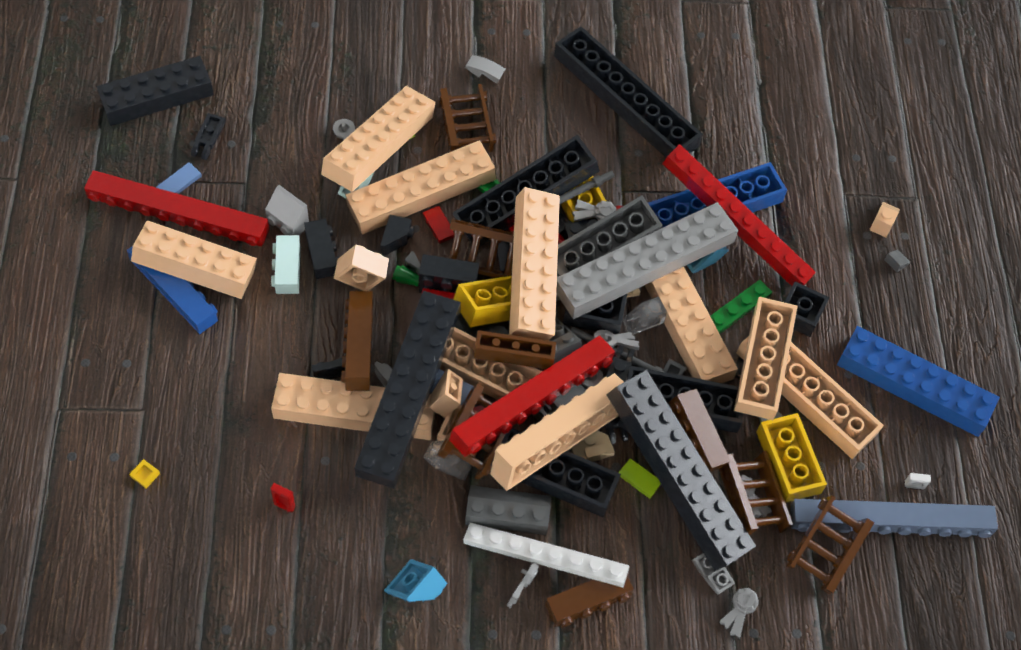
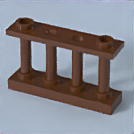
(453, 129)
(478, 232)
(466, 412)
(743, 506)
(851, 545)

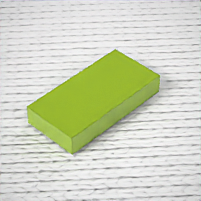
(640, 478)

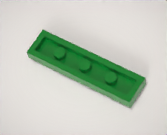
(739, 306)

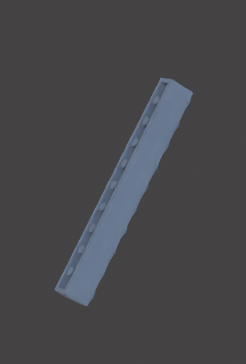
(902, 517)

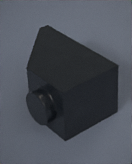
(396, 234)

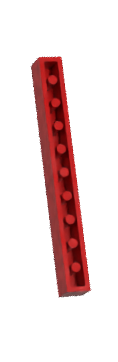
(177, 208)
(749, 226)
(531, 396)

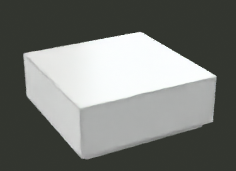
(917, 481)

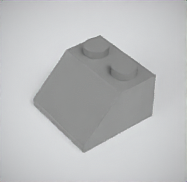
(287, 212)

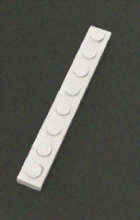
(546, 554)

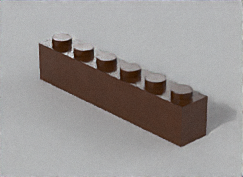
(359, 341)

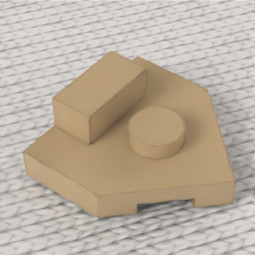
(594, 447)

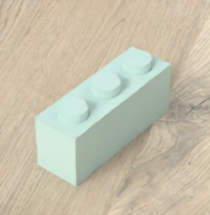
(286, 264)

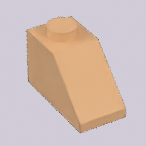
(884, 219)
(447, 394)

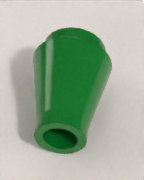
(405, 276)

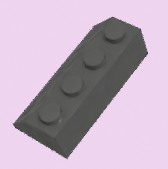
(508, 510)

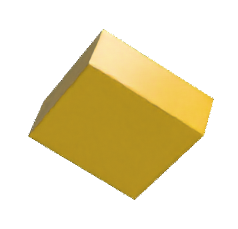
(144, 473)

